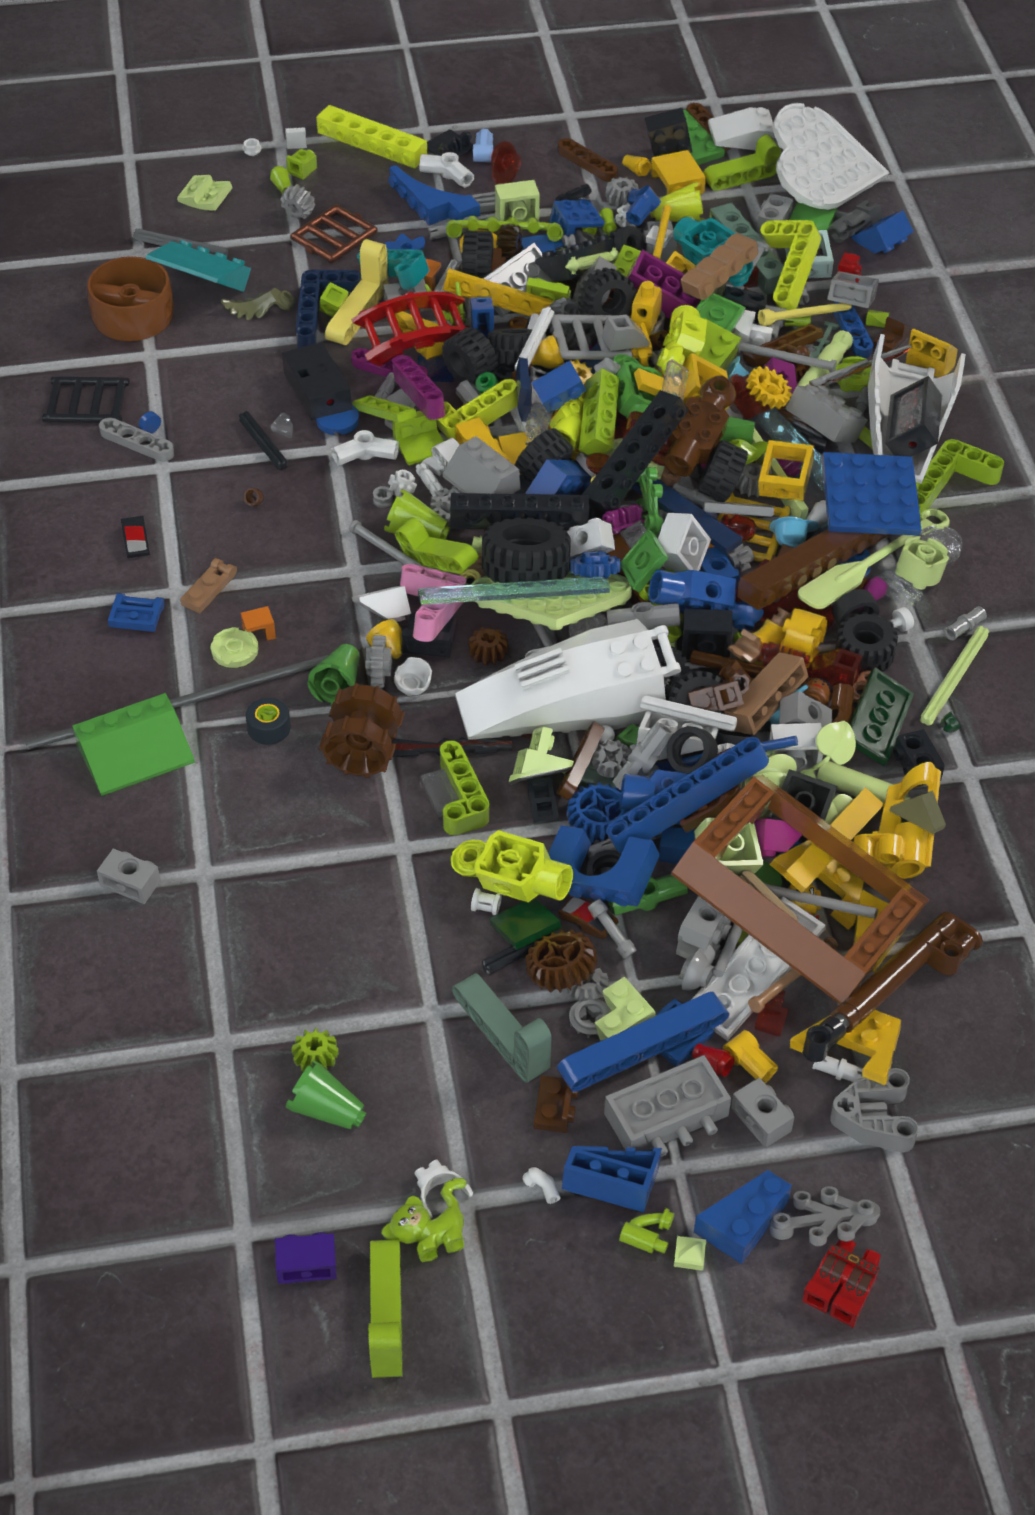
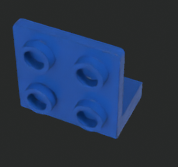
(575, 215)

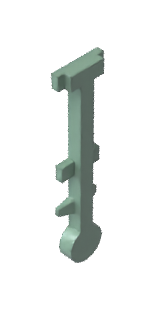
(823, 341)

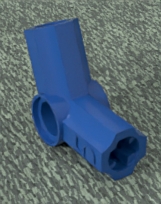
(642, 202)

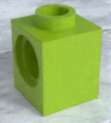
(332, 299)

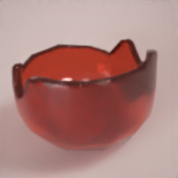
(740, 525)

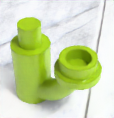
(609, 225)
(646, 1240)

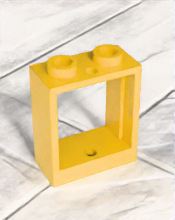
(698, 373)
(793, 488)

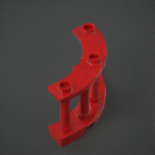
(419, 338)

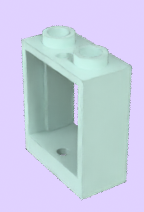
(822, 265)

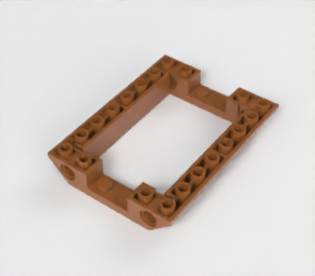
(771, 925)

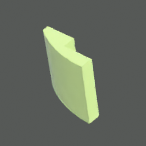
(204, 192)

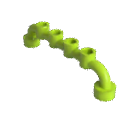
(454, 227)

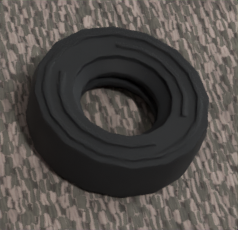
(634, 235)

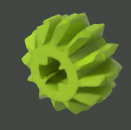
(315, 1047)

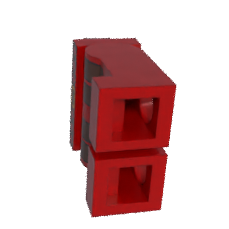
(843, 1270)

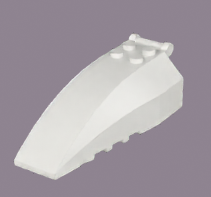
(886, 381)
(606, 682)

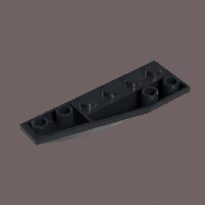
(554, 262)

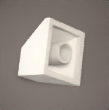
(386, 603)

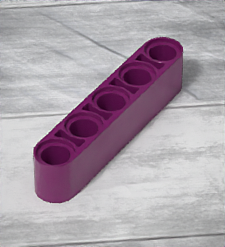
(418, 387)

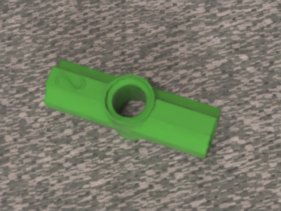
(658, 889)

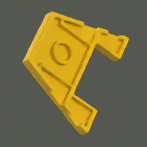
(835, 876)
(872, 1037)

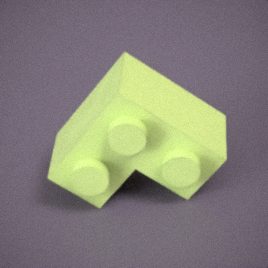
(626, 1007)

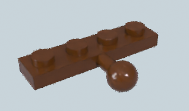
(791, 342)

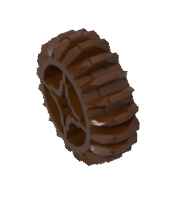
(561, 961)

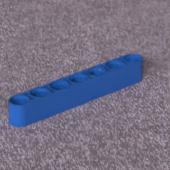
(689, 793)
(642, 1041)

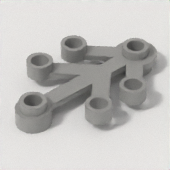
(861, 1214)

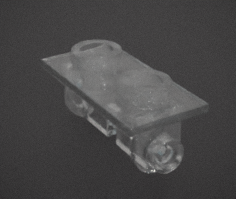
(537, 422)

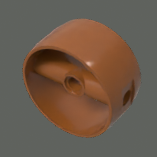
(130, 298)

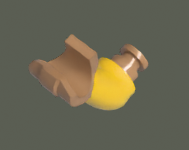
(750, 644)

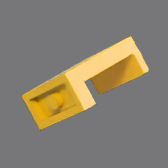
(678, 171)

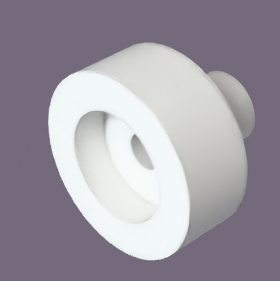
(902, 619)

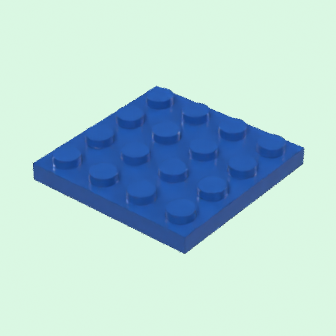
(871, 494)

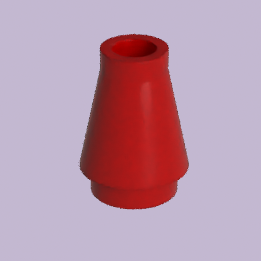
(719, 1059)

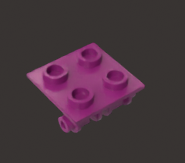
(623, 517)

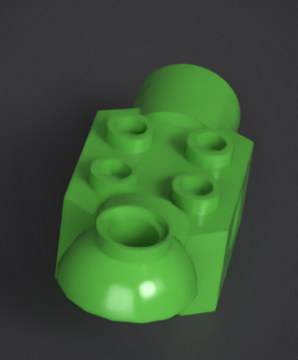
(629, 395)

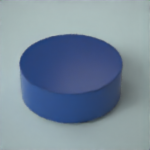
(150, 422)

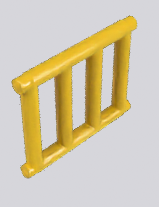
(763, 524)

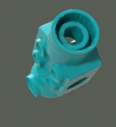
(702, 238)

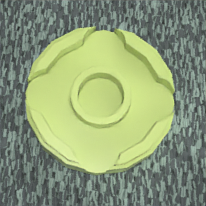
(234, 647)

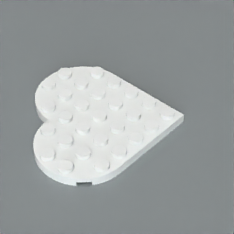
(821, 158)

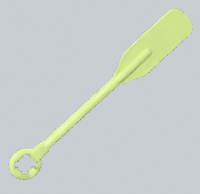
(848, 576)

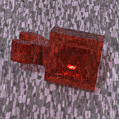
(773, 1016)

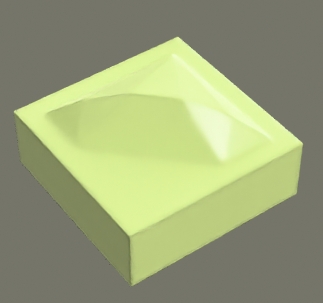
(690, 1253)

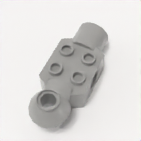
(700, 943)

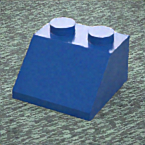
(885, 233)
(559, 386)

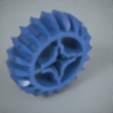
(594, 810)

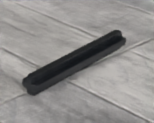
(263, 440)

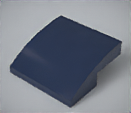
(523, 389)

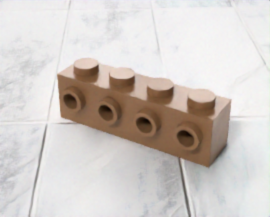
(763, 698)

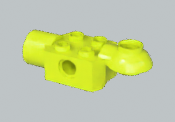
(685, 336)
(569, 420)
(513, 867)

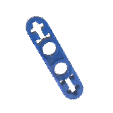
(856, 327)

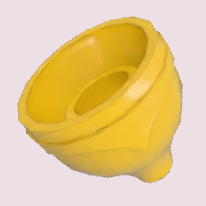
(548, 354)
(393, 634)

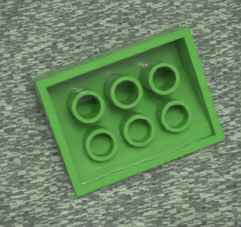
(133, 744)

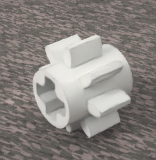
(621, 216)
(402, 480)

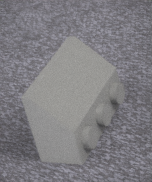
(481, 470)

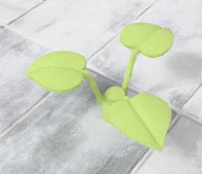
(833, 740)

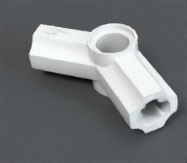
(448, 167)
(364, 447)

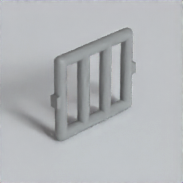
(584, 353)

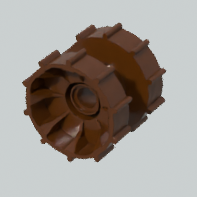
(361, 730)

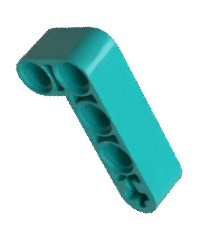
(407, 265)

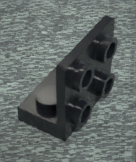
(440, 646)

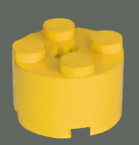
(804, 632)

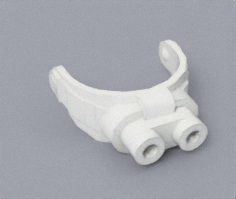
(434, 1176)

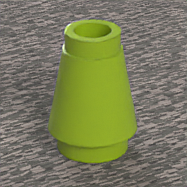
(280, 178)

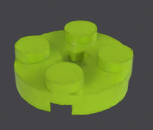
(853, 382)

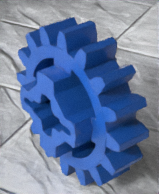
(595, 565)

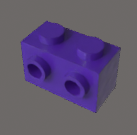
(305, 1258)

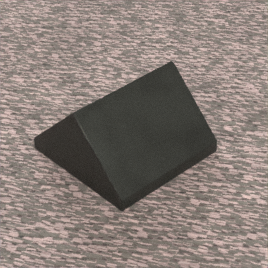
(810, 792)

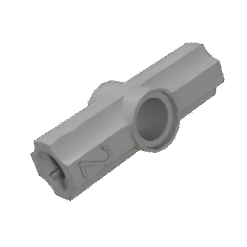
(647, 614)
(645, 753)

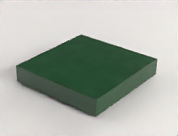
(525, 923)

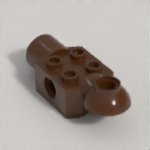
(701, 427)

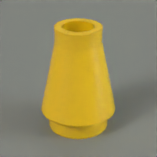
(639, 165)

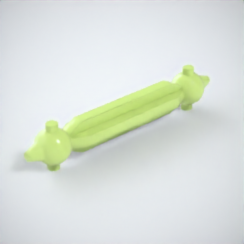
(585, 262)

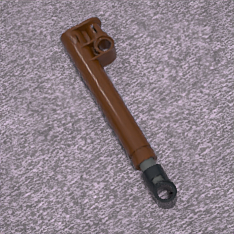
(940, 945)

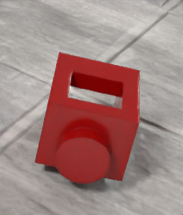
(850, 264)

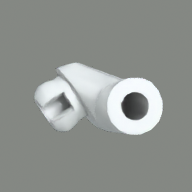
(545, 1181)

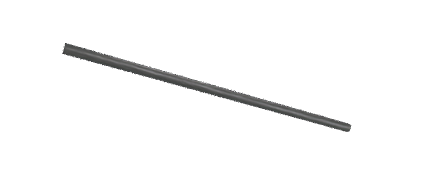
(197, 696)

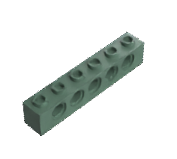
(768, 264)

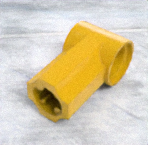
(748, 1054)

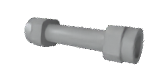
(625, 947)

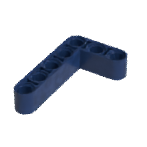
(311, 289)

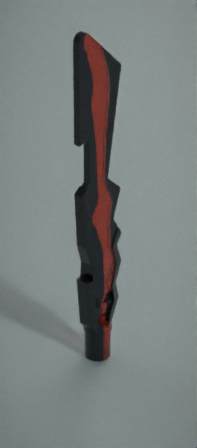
(478, 746)

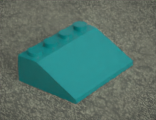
(202, 264)

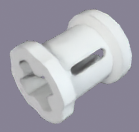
(486, 902)

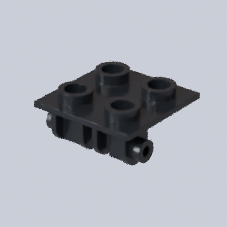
(450, 142)

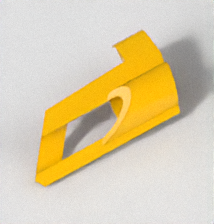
(900, 845)

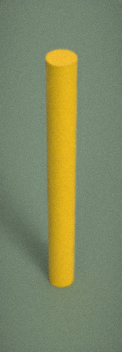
(662, 231)

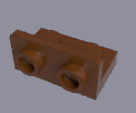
(554, 1105)

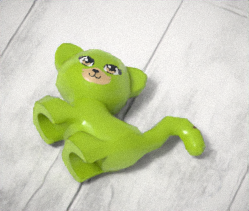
(413, 1224)

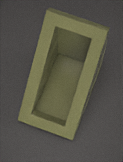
(921, 811)

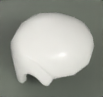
(413, 676)

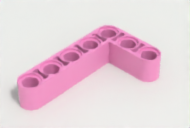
(430, 617)

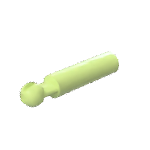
(840, 343)
(852, 781)

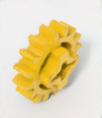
(769, 387)

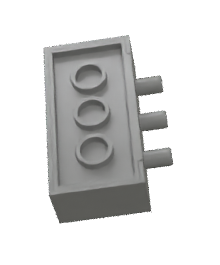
(668, 1106)

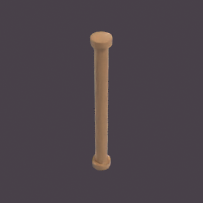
(757, 1003)

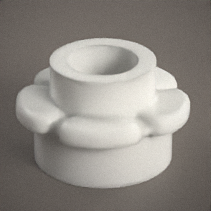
(251, 147)

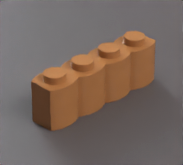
(719, 266)

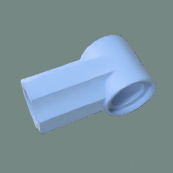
(483, 147)

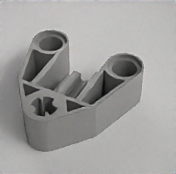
(863, 1114)

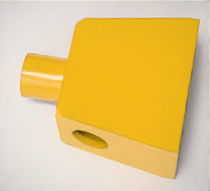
(648, 298)

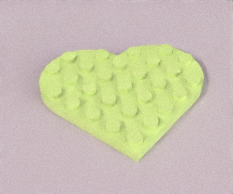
(561, 610)

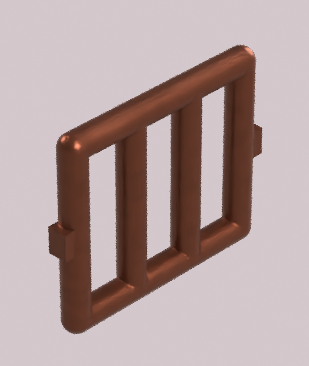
(325, 218)

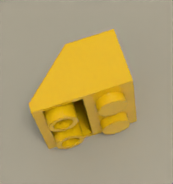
(931, 352)

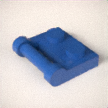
(135, 612)

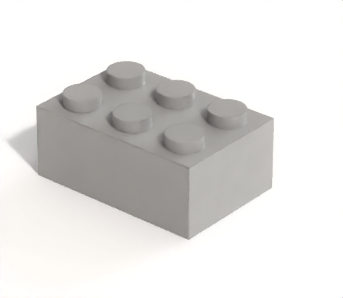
(826, 413)

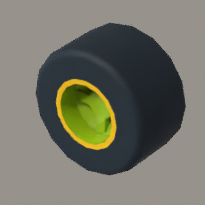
(268, 721)

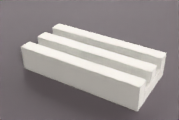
(538, 660)

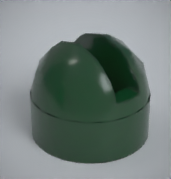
(949, 723)

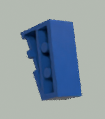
(612, 1176)
(744, 1215)

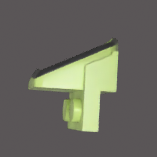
(535, 760)

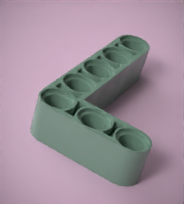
(524, 1048)

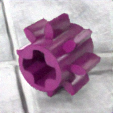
(790, 467)

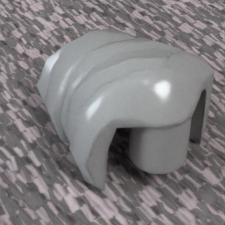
(609, 365)

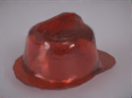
(505, 163)

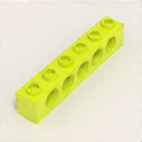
(371, 136)

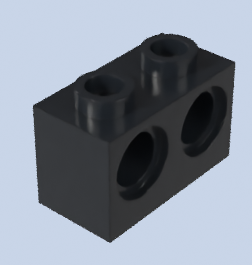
(751, 300)
(915, 749)

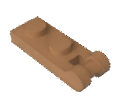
(208, 586)

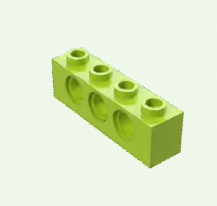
(599, 413)

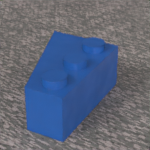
(560, 478)

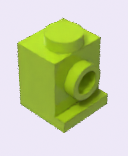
(304, 160)

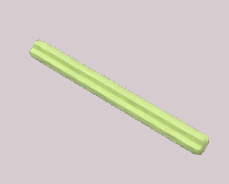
(954, 676)

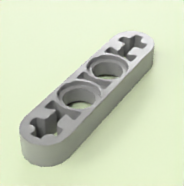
(158, 448)

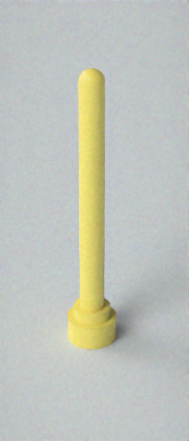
(767, 316)

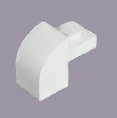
(750, 332)

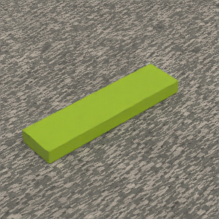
(384, 408)

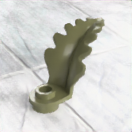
(260, 304)

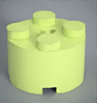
(922, 562)

